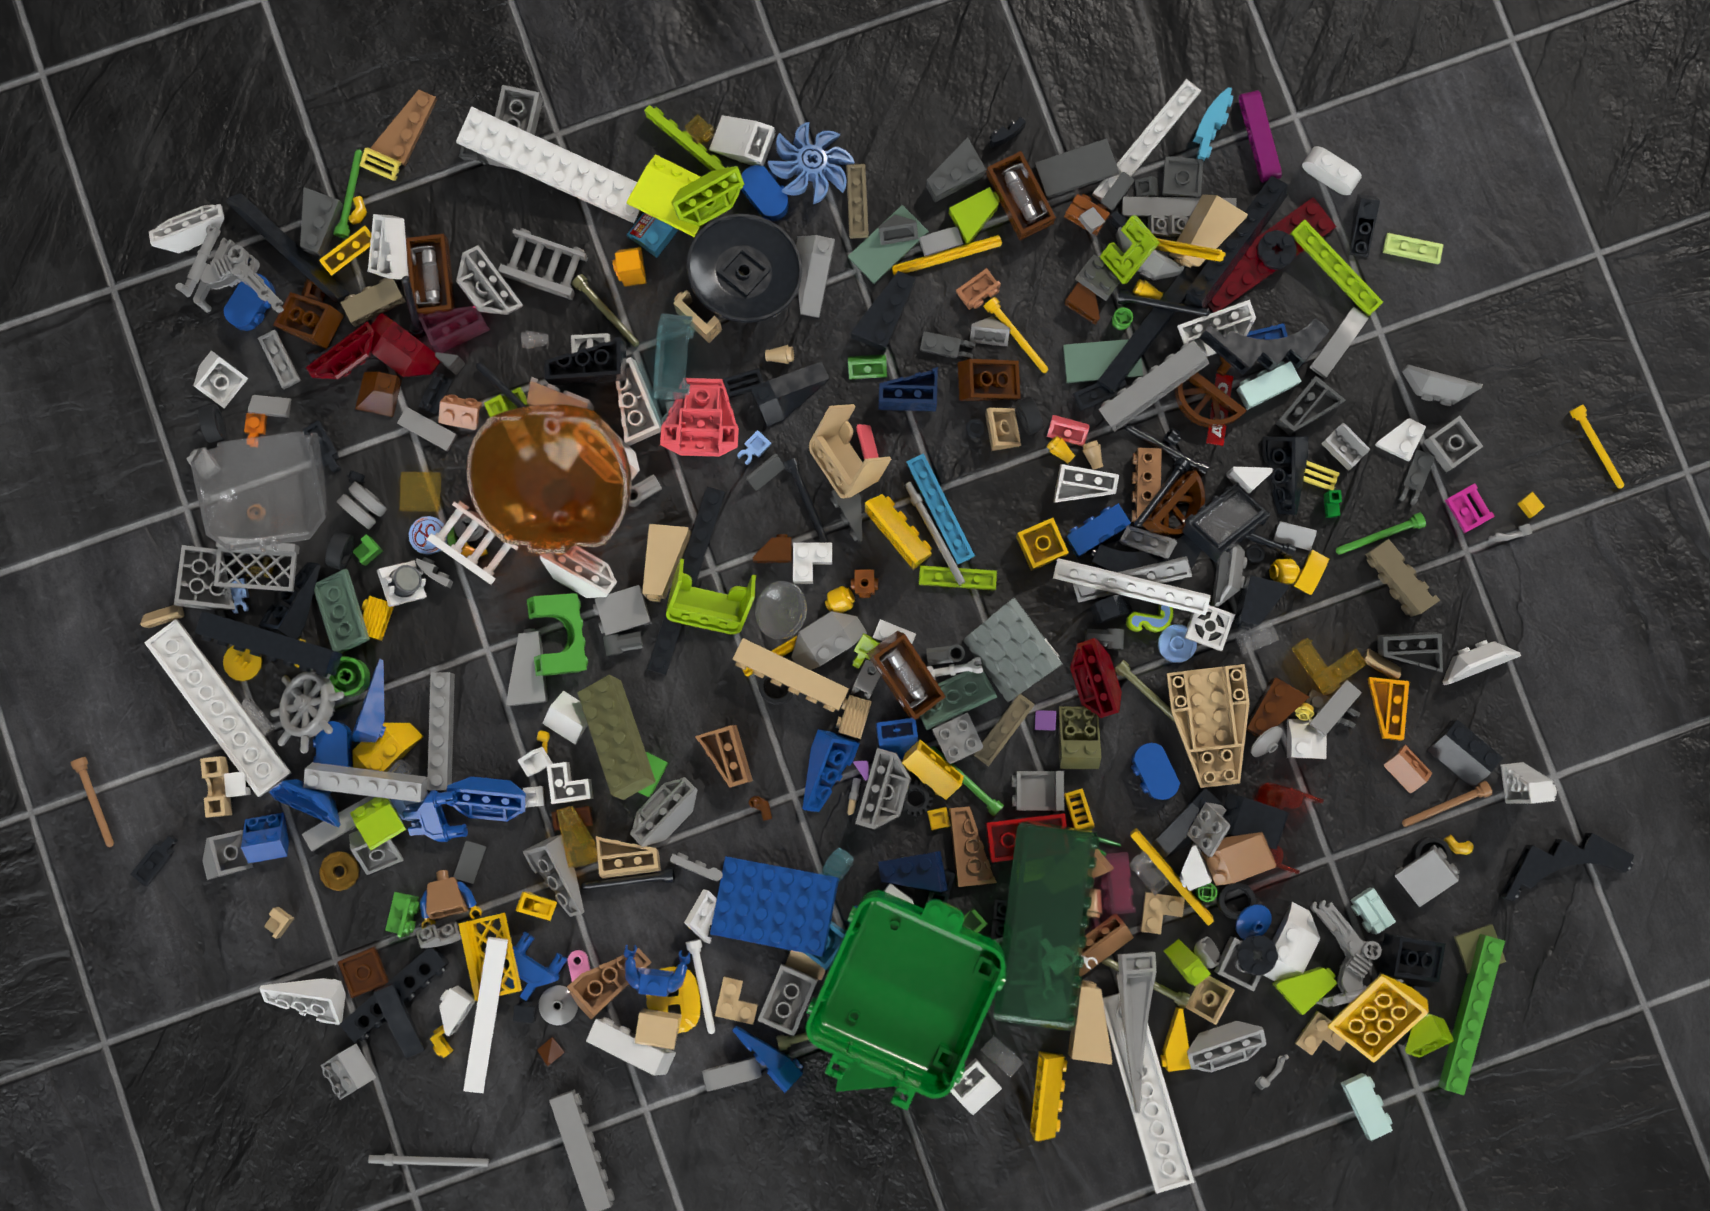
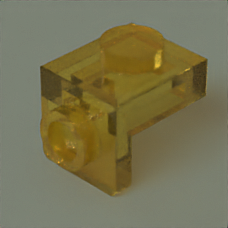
(699, 129)
(255, 570)

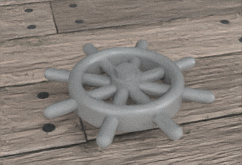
(306, 704)

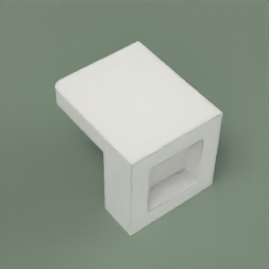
(534, 761)
(236, 785)

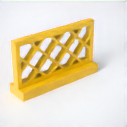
(475, 956)

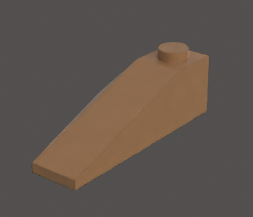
(599, 986)

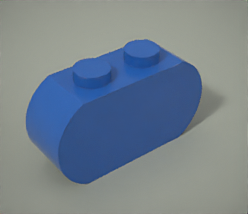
(765, 193)
(245, 308)
(334, 747)
(1155, 771)

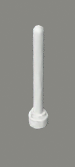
(694, 948)

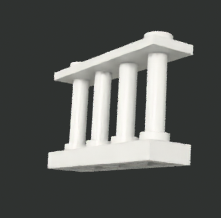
(455, 550)

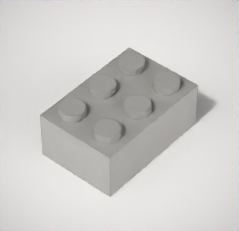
(787, 999)

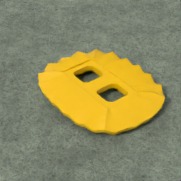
(687, 999)

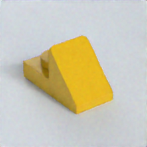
(536, 905)

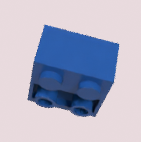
(897, 735)
(265, 838)

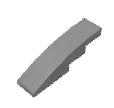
(1339, 342)
(326, 832)

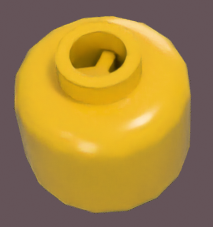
(1284, 571)
(840, 600)

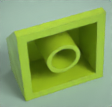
(377, 821)
(1428, 1036)

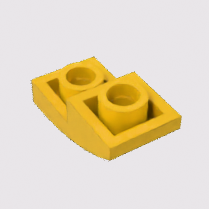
(1311, 572)

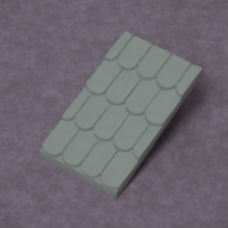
(1012, 650)

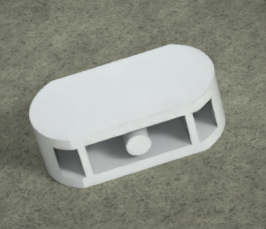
(1331, 170)

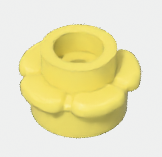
(1305, 712)

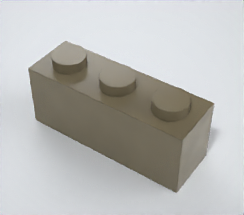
(373, 301)

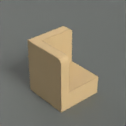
(278, 922)

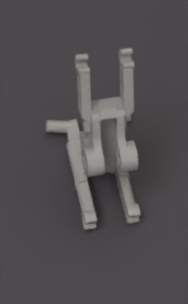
(225, 271)
(1357, 954)

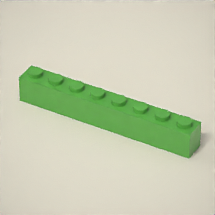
(1471, 1014)

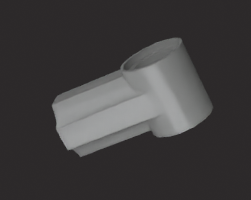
(645, 489)

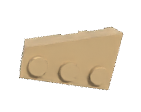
(625, 859)

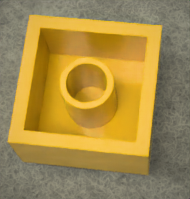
(1042, 544)

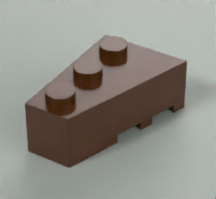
(1274, 706)

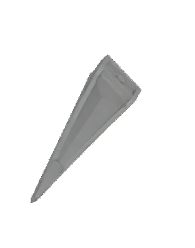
(1135, 987)

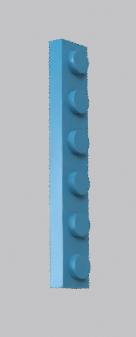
(940, 509)

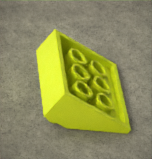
(657, 190)

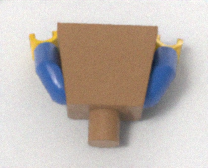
(446, 898)

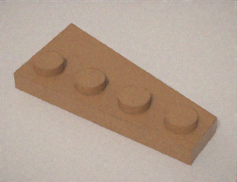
(406, 128)
(968, 850)

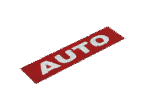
(1217, 435)

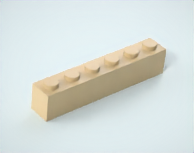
(790, 674)

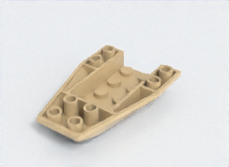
(1212, 720)

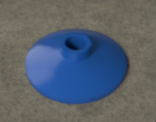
(1253, 921)

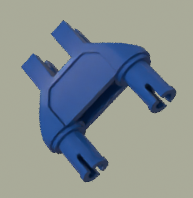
(432, 817)
(532, 971)

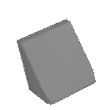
(1091, 220)

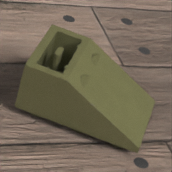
(1079, 738)

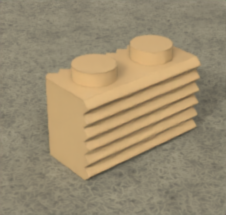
(854, 716)

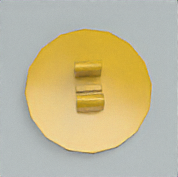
(241, 664)

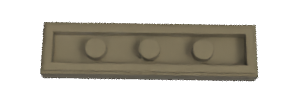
(857, 201)
(1004, 729)

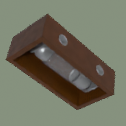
(1020, 195)
(430, 273)
(906, 675)

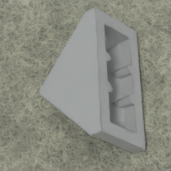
(990, 332)

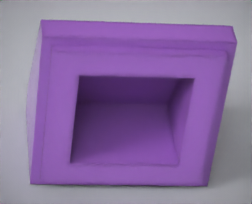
(1045, 720)
(863, 768)

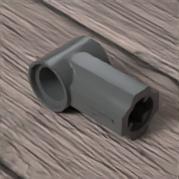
(1108, 638)
(617, 643)
(942, 655)

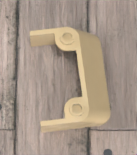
(837, 457)

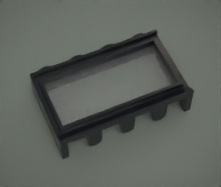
(1224, 521)

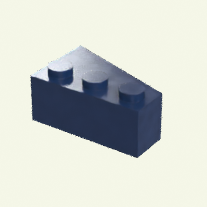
(910, 393)
(915, 871)

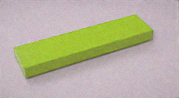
(944, 578)

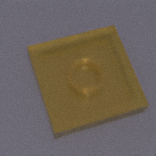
(420, 491)

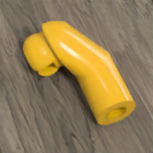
(1459, 848)

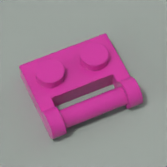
(1464, 510)

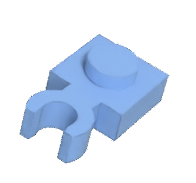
(757, 445)
(239, 595)

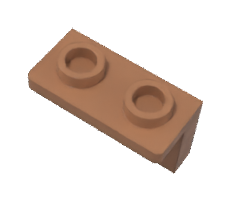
(978, 289)
(459, 412)

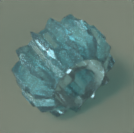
(838, 864)

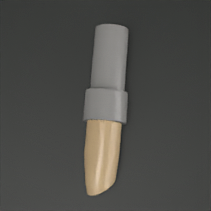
(853, 795)

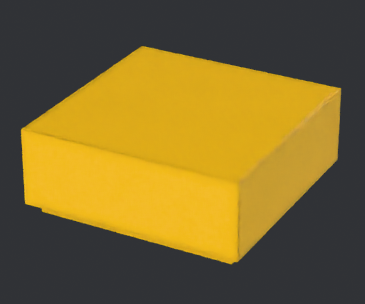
(938, 818)

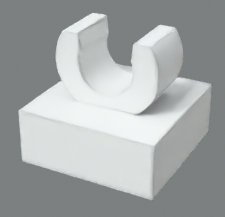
(534, 796)

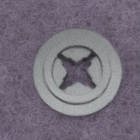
(460, 527)

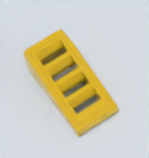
(1077, 793)

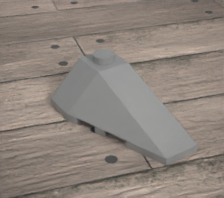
(816, 259)

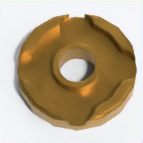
(350, 875)

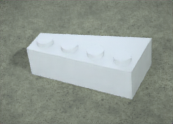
(636, 406)
(1526, 784)
(621, 1043)

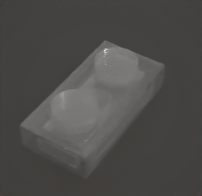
(1257, 638)
(1002, 1056)

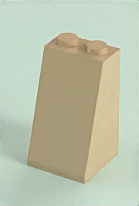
(1208, 226)
(664, 550)
(1090, 1035)

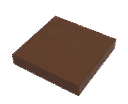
(363, 972)

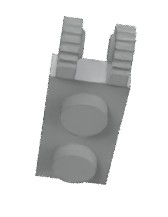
(697, 867)

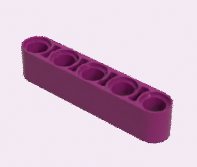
(1260, 135)

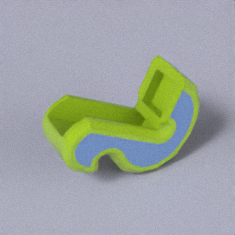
(1151, 622)

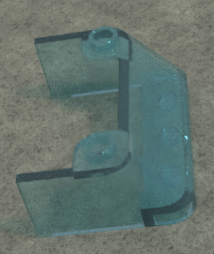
(671, 357)

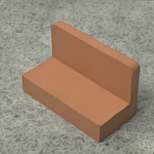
(1408, 769)

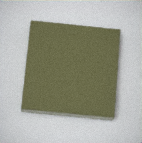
(1468, 942)

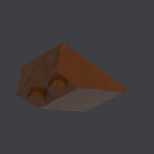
(309, 320)
(988, 380)

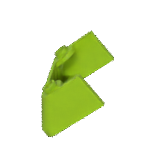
(708, 608)

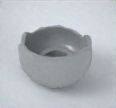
(1207, 952)

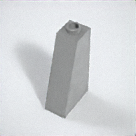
(524, 684)

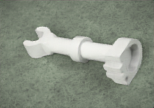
(970, 666)

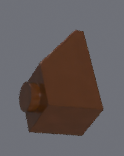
(1084, 303)
(775, 550)

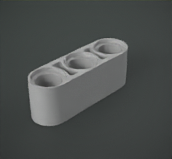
(731, 1074)

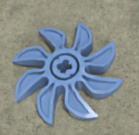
(811, 163)

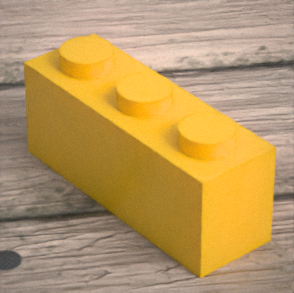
(347, 251)
(932, 769)

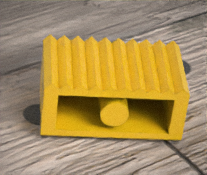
(376, 616)

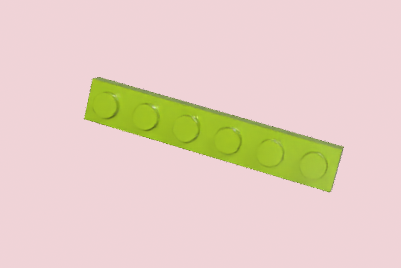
(683, 138)
(1336, 268)

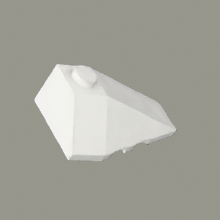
(315, 997)

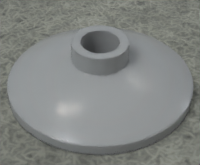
(1267, 742)
(568, 1005)

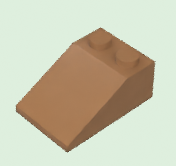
(1239, 858)

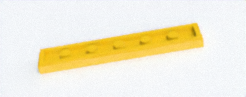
(1172, 876)

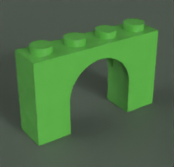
(566, 610)

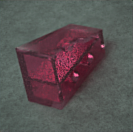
(453, 327)
(1118, 885)

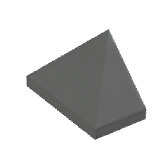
(898, 230)

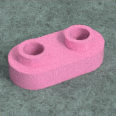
(578, 969)

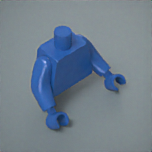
(654, 981)

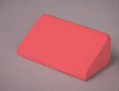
(1068, 429)
(867, 441)

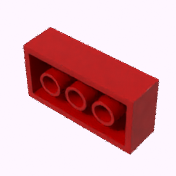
(1002, 834)

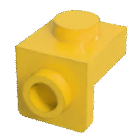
(440, 1046)

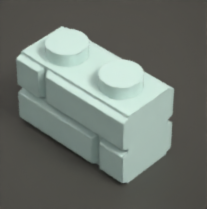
(1372, 911)

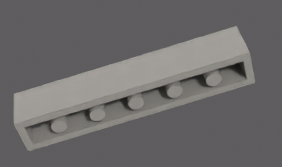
(1154, 385)
(440, 730)
(365, 782)
(581, 1151)

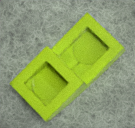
(502, 403)

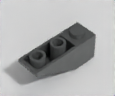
(850, 513)

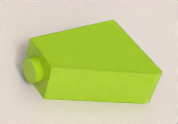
(974, 213)
(1187, 963)
(1307, 988)

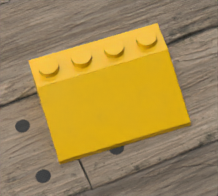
(897, 531)
(1380, 1016)
(1047, 1095)

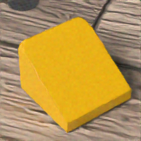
(1530, 505)

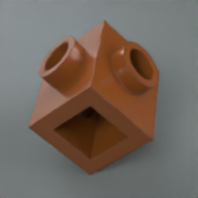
(864, 576)

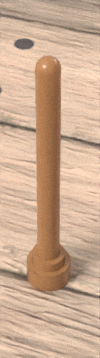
(80, 766)
(1482, 790)

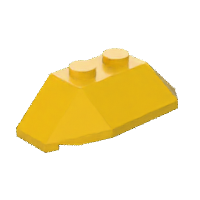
(393, 746)

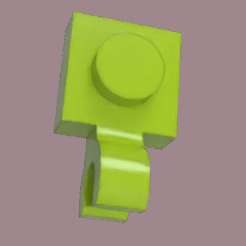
(863, 646)

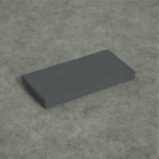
(1076, 168)

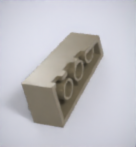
(1400, 579)

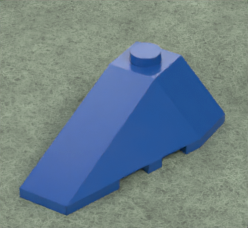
(780, 1065)

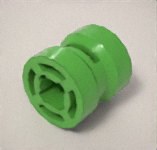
(1124, 315)
(1203, 894)

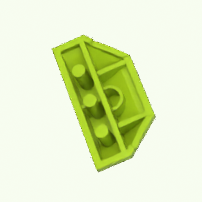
(708, 196)

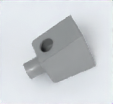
(866, 683)

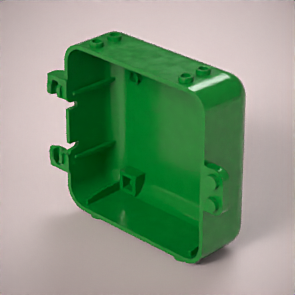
(906, 994)

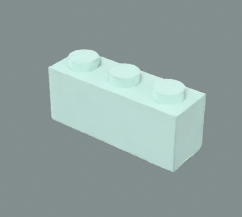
(1268, 384)
(1367, 1106)

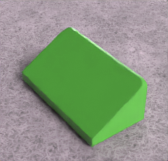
(867, 366)

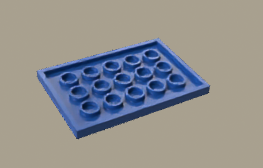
(774, 906)

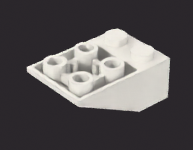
(743, 140)

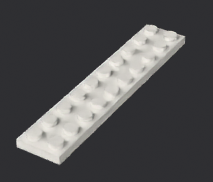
(548, 163)
(217, 707)
(1156, 1118)

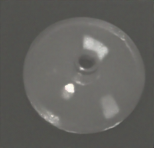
(773, 607)

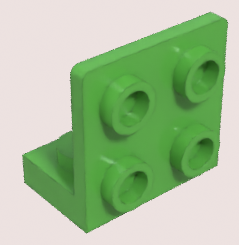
(402, 914)

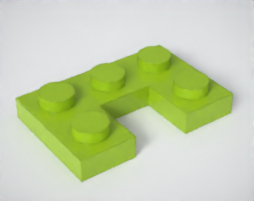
(1127, 264)

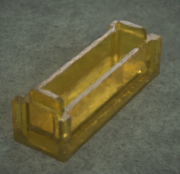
(1311, 660)
(1339, 670)

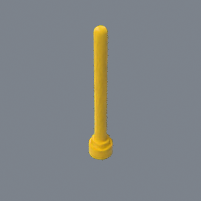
(994, 307)
(1580, 414)

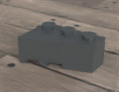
(956, 172)
(319, 219)
(1309, 405)
(1413, 648)

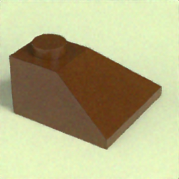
(379, 393)

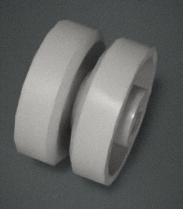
(360, 507)

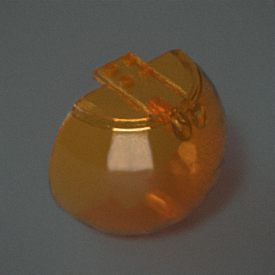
(549, 477)

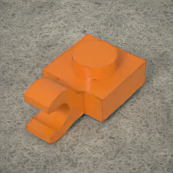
(255, 424)

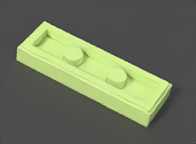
(1412, 248)

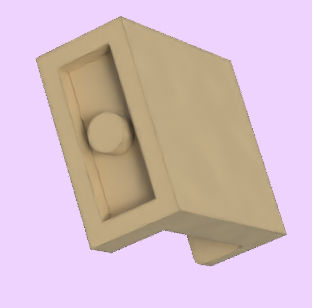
(707, 331)

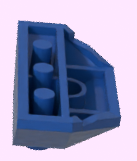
(488, 798)
(310, 801)

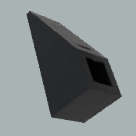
(1363, 224)

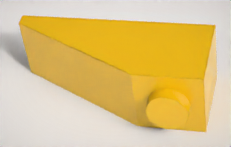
(1176, 1044)

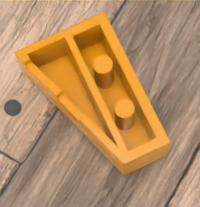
(630, 266)
(1390, 706)

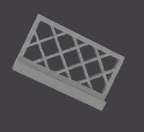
(284, 550)

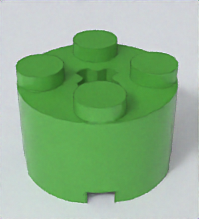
(357, 682)

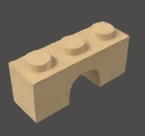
(213, 772)

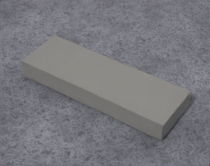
(279, 359)
(427, 429)
(1148, 542)
(1335, 708)

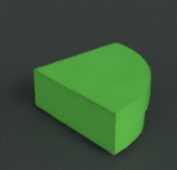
(452, 537)

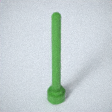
(342, 229)
(1416, 521)
(993, 805)

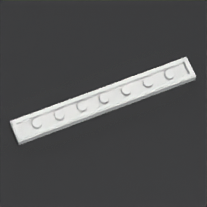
(1152, 135)
(1131, 586)
(485, 1015)

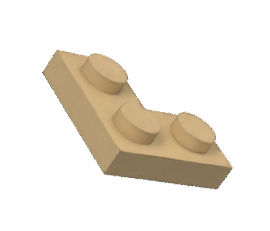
(1155, 907)
(730, 1006)
(1316, 1032)

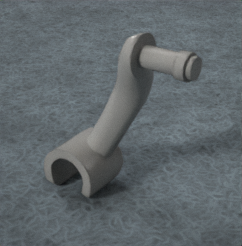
(1523, 531)
(1263, 1082)

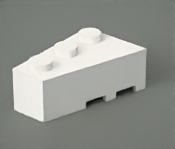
(388, 247)
(1083, 483)

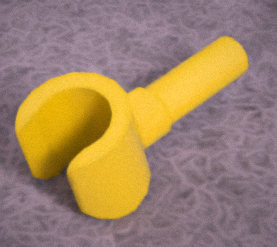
(543, 736)

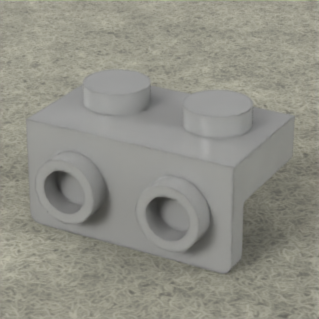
(1345, 446)

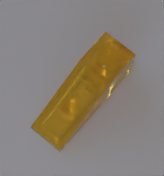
(577, 841)

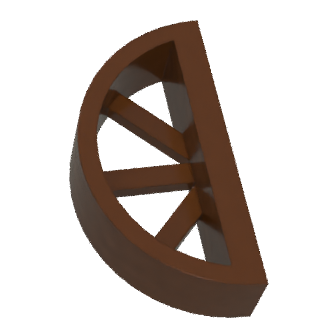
(1218, 398)
(1187, 482)

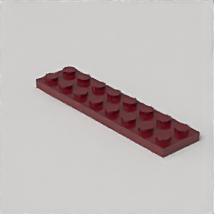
(1250, 268)

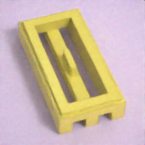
(395, 170)
(1322, 469)

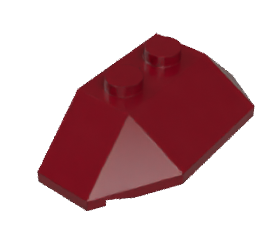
(401, 349)
(345, 355)
(1096, 678)

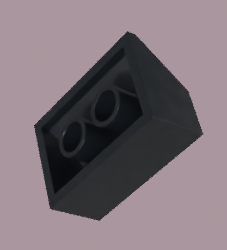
(1464, 753)

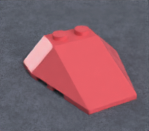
(701, 422)

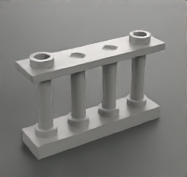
(546, 282)

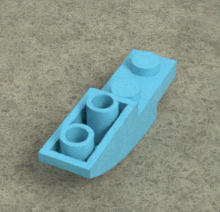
(1211, 122)

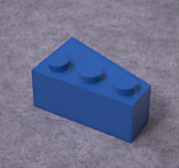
(1097, 530)

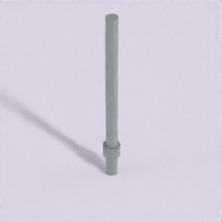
(917, 500)
(390, 1160)

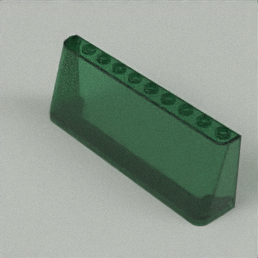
(1046, 925)

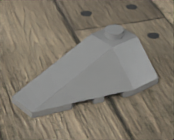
(551, 863)

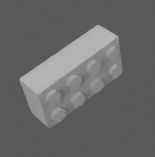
(519, 109)

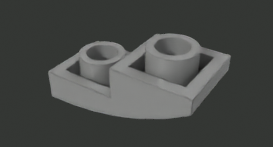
(1167, 226)
(940, 241)
(430, 569)
(440, 936)

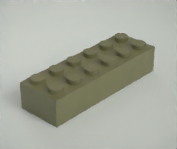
(616, 737)

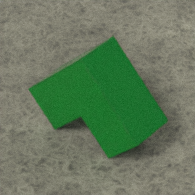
(1331, 503)

